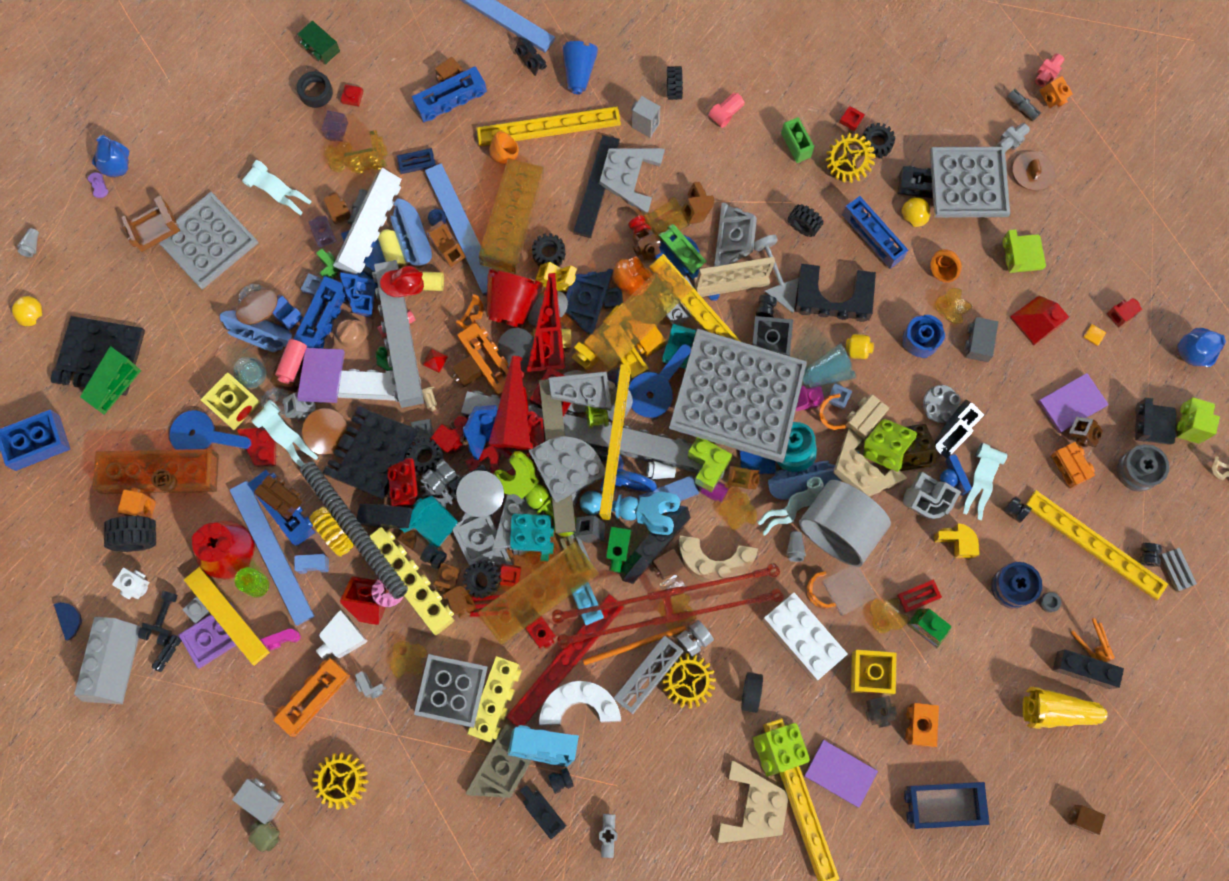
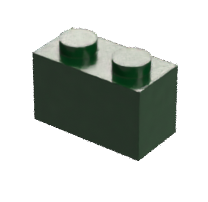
(318, 42)

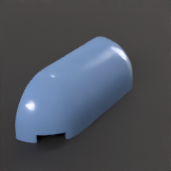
(410, 233)
(262, 334)
(788, 483)

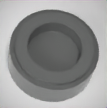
(1050, 602)

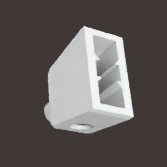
(340, 637)

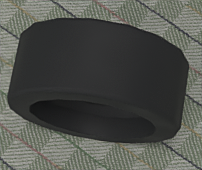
(311, 77)
(752, 692)

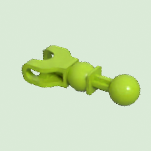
(524, 485)

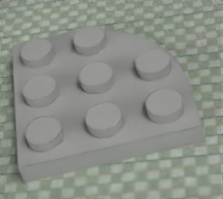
(567, 465)

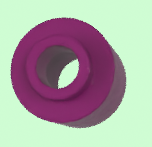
(718, 492)

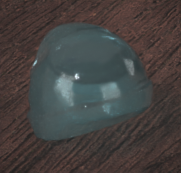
(249, 372)

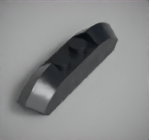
(652, 547)

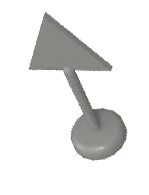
(783, 292)

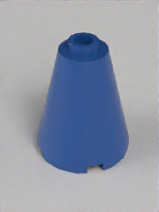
(578, 64)

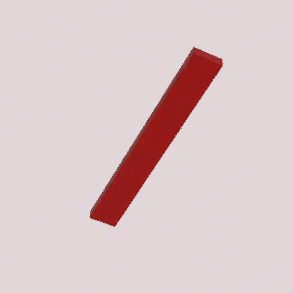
(560, 668)

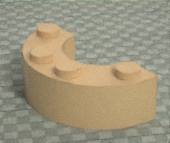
(710, 570)

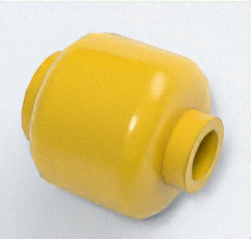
(859, 346)

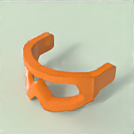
(475, 301)
(822, 417)
(812, 597)

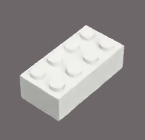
(804, 637)

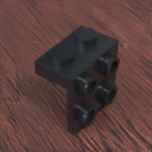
(1155, 423)

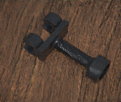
(164, 635)

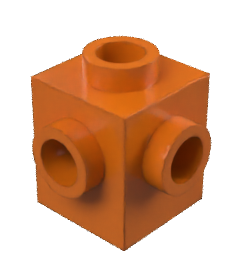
(1056, 92)

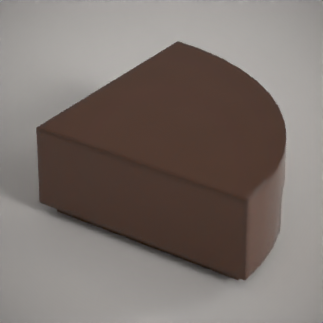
(408, 538)

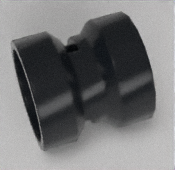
(766, 306)
(1017, 509)
(1150, 554)
(433, 556)
(561, 780)

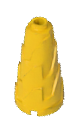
(1055, 709)

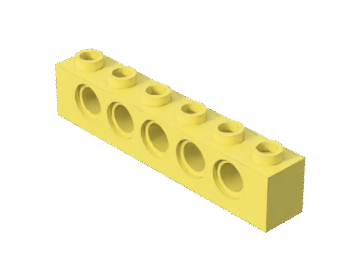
(437, 622)

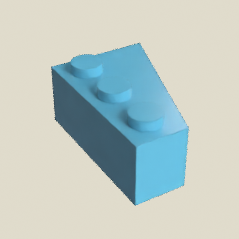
(543, 746)

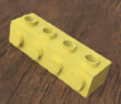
(494, 699)

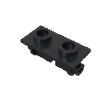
(526, 52)

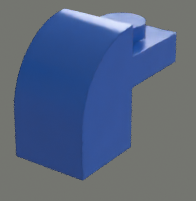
(286, 313)

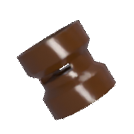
(164, 484)

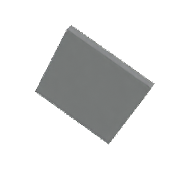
(969, 182)
(208, 240)

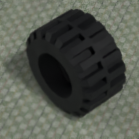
(129, 533)

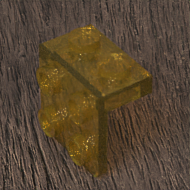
(368, 158)

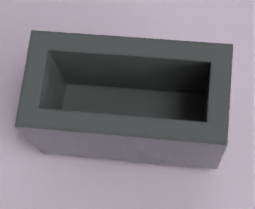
(981, 339)

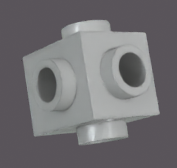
(297, 409)

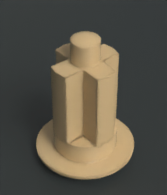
(429, 398)

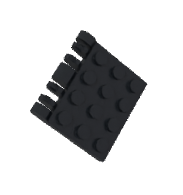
(86, 346)
(370, 454)

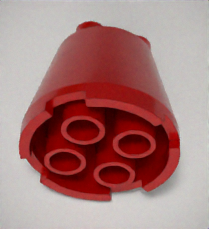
(511, 297)
(223, 548)

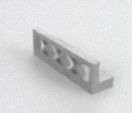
(645, 671)

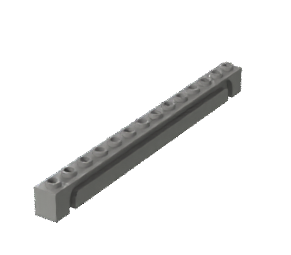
(633, 443)

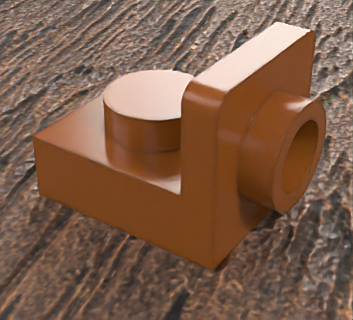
(743, 477)
(447, 578)

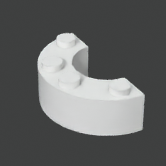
(576, 693)

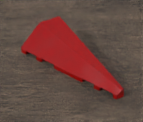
(548, 340)
(511, 421)

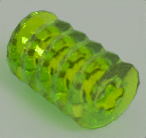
(251, 582)

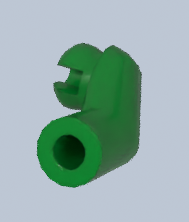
(381, 359)

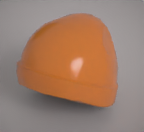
(503, 147)
(946, 265)

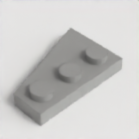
(582, 389)

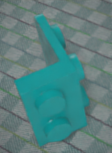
(678, 336)
(431, 521)
(532, 534)

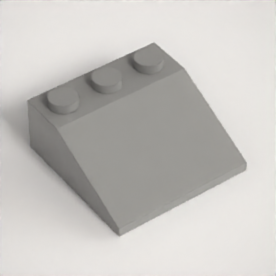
(451, 690)

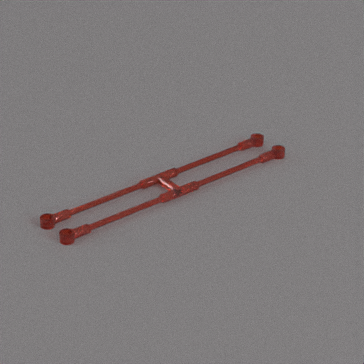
(670, 615)

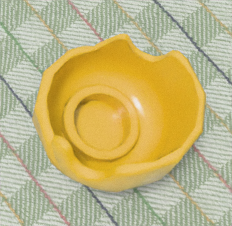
(916, 211)
(26, 310)

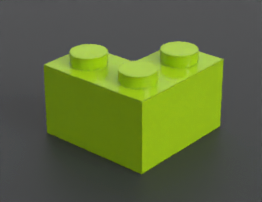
(1197, 421)
(713, 461)

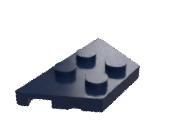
(587, 298)

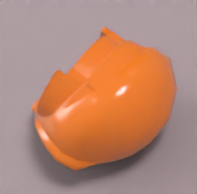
(630, 274)

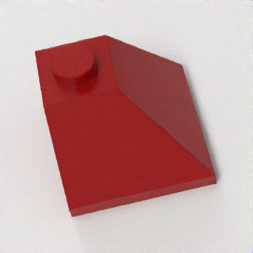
(1039, 318)
(359, 601)

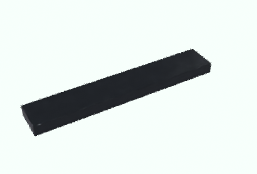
(594, 192)

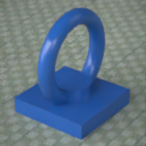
(624, 478)

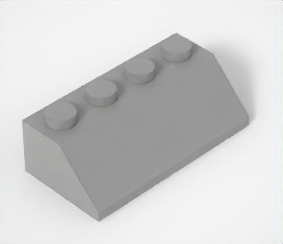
(107, 661)

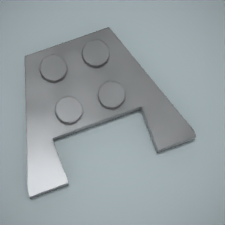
(622, 171)

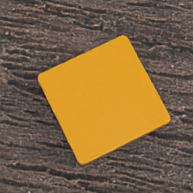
(1094, 334)

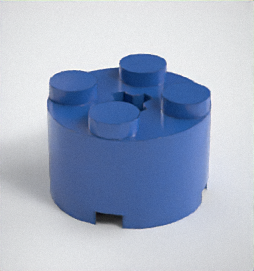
(919, 345)

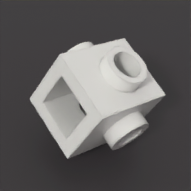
(131, 583)

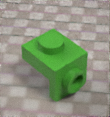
(328, 260)

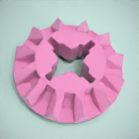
(383, 599)

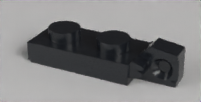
(542, 812)

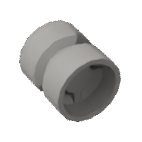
(701, 635)

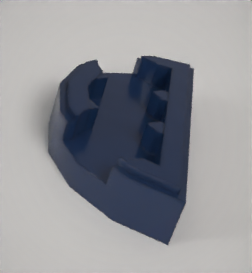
(69, 619)

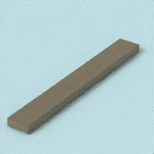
(554, 428)

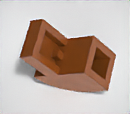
(697, 205)
(445, 244)

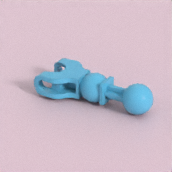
(646, 511)

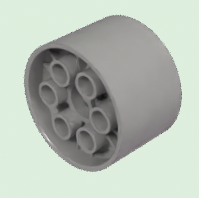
(845, 523)

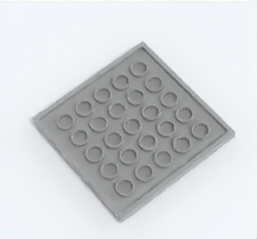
(738, 395)

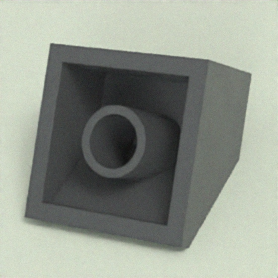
(773, 334)

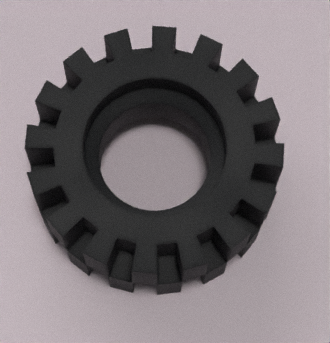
(674, 82)
(884, 133)
(805, 220)
(548, 241)
(420, 447)
(473, 584)

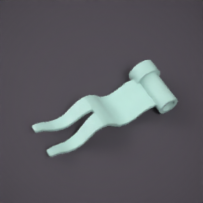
(272, 185)
(280, 432)
(984, 476)
(795, 502)

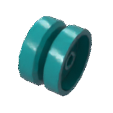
(801, 448)

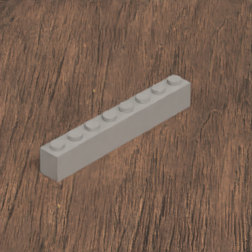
(399, 342)

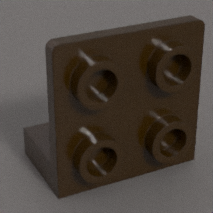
(922, 450)

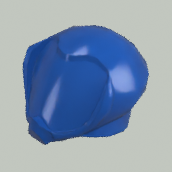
(110, 157)
(1201, 347)

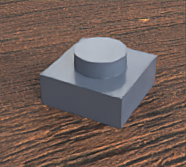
(311, 284)
(841, 401)

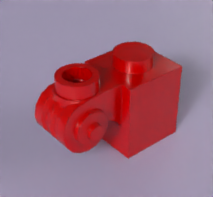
(448, 438)

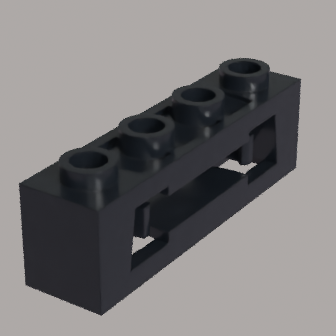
(911, 177)

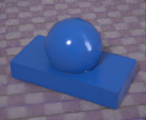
(955, 475)

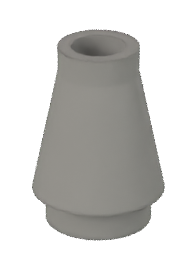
(28, 244)
(796, 549)

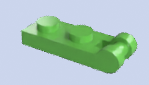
(682, 249)

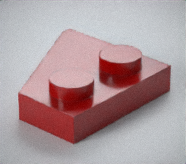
(262, 446)

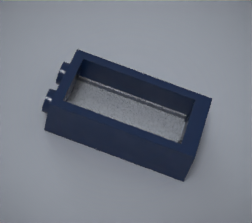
(946, 805)

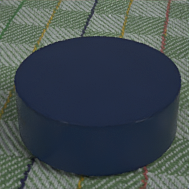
(436, 216)

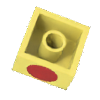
(230, 401)

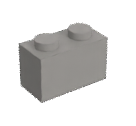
(645, 116)
(258, 800)

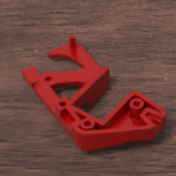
(537, 437)

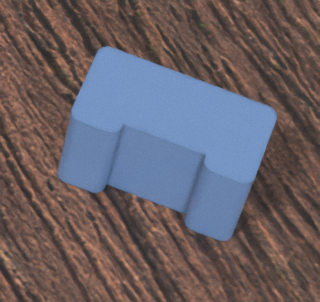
(311, 563)

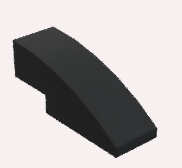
(957, 428)
(384, 516)

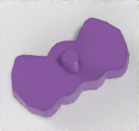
(98, 184)

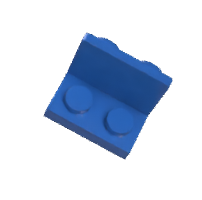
(479, 428)

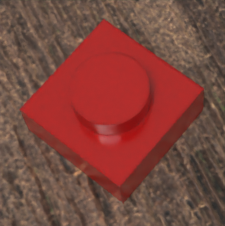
(352, 95)
(852, 118)
(510, 574)

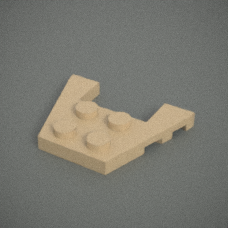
(859, 473)
(763, 810)

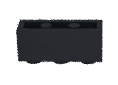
(1088, 669)

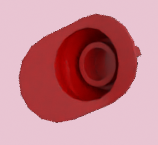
(402, 282)

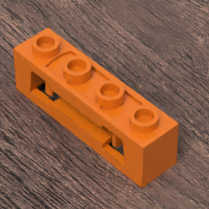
(472, 336)
(298, 698)

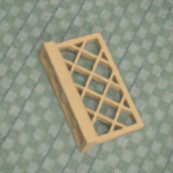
(734, 277)

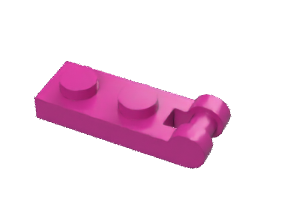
(273, 642)

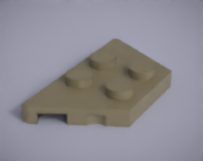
(499, 771)

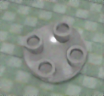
(940, 403)

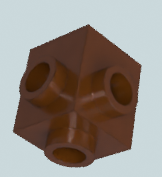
(646, 244)
(1086, 432)

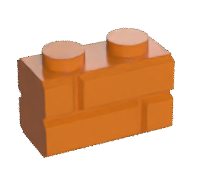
(1073, 464)

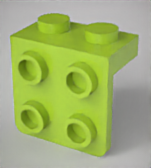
(1023, 252)
(888, 444)
(781, 749)

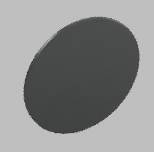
(516, 343)

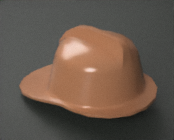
(352, 331)

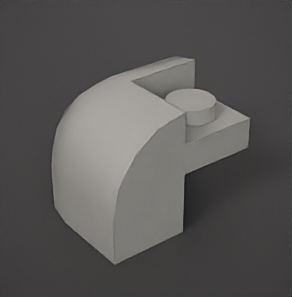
(930, 497)

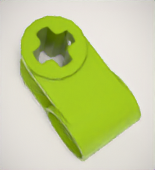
(596, 417)

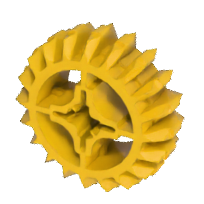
(856, 155)
(331, 531)
(705, 674)
(335, 773)

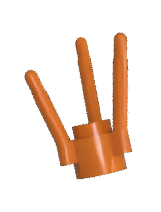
(1103, 651)

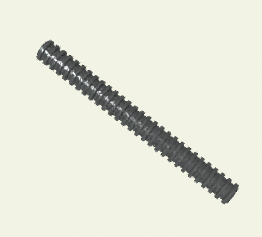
(354, 530)

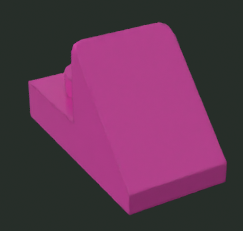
(809, 398)

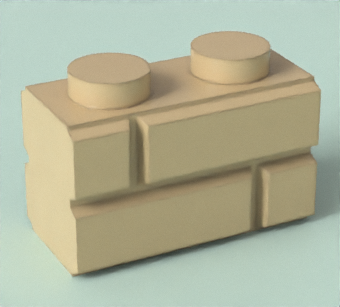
(867, 416)

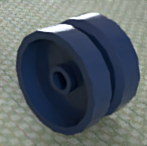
(1009, 577)

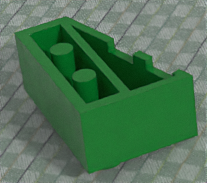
(109, 381)

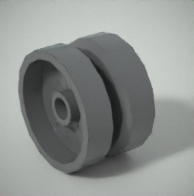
(1143, 468)

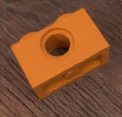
(136, 503)
(929, 715)

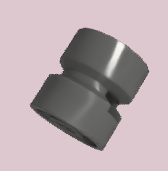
(439, 477)

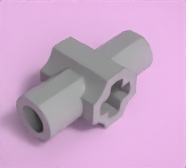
(1013, 137)
(607, 848)

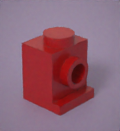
(1124, 311)
(538, 625)

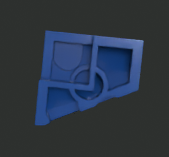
(359, 293)

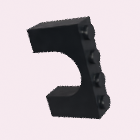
(811, 301)

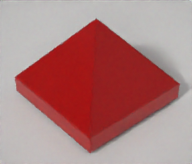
(435, 361)

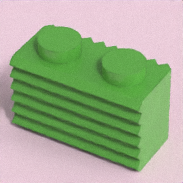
(797, 140)

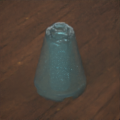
(829, 368)

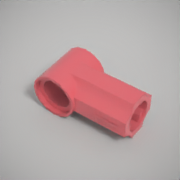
(723, 112)

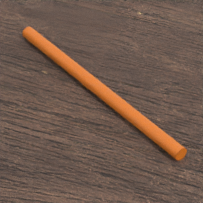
(634, 645)

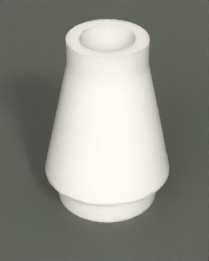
(659, 470)

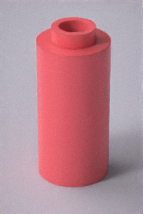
(290, 361)

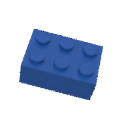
(33, 440)

